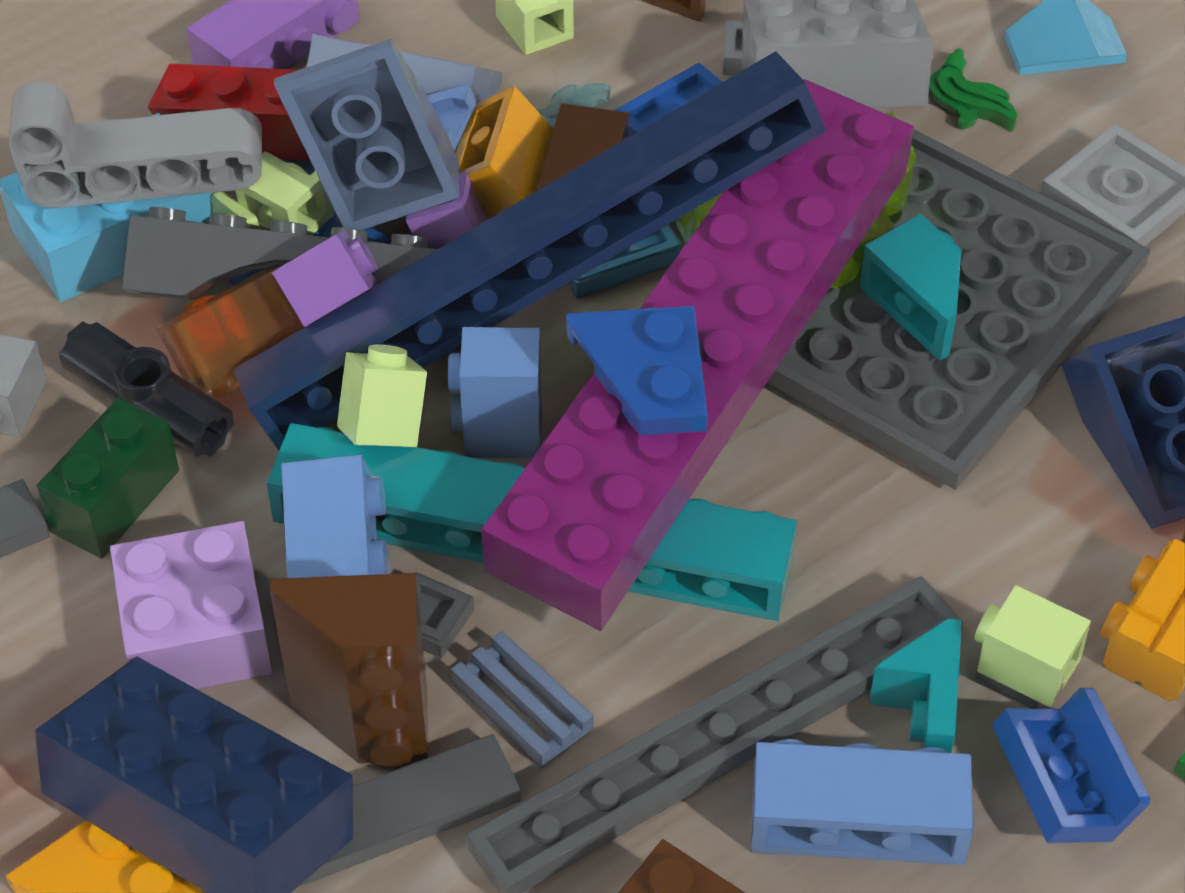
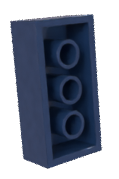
(195, 783)

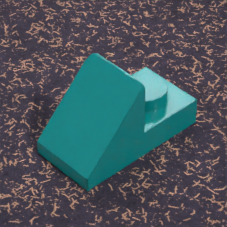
(926, 682)

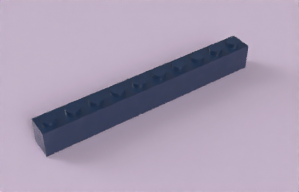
(540, 241)

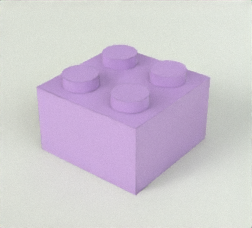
(192, 605)

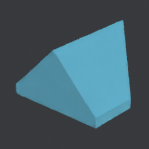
(1064, 37)

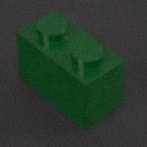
(108, 477)

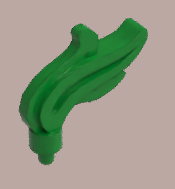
(968, 98)

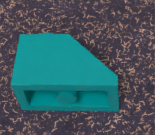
(916, 281)

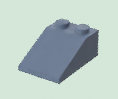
(371, 135)

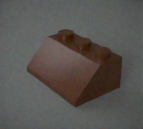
(356, 662)

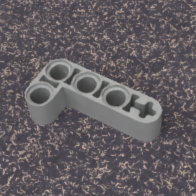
(128, 157)

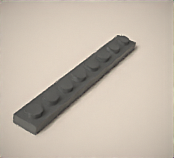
(700, 742)

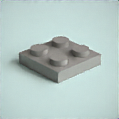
(1121, 185)

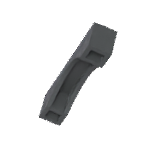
(191, 258)

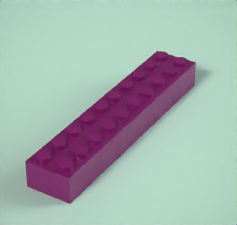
(755, 273)

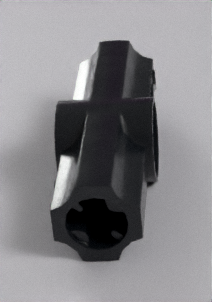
(146, 381)

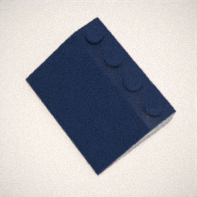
(1135, 411)

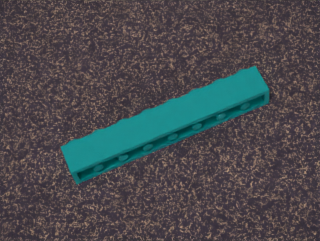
(444, 499)

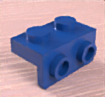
(1072, 769)

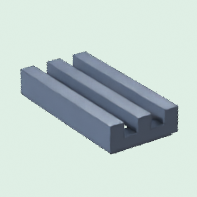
(540, 682)

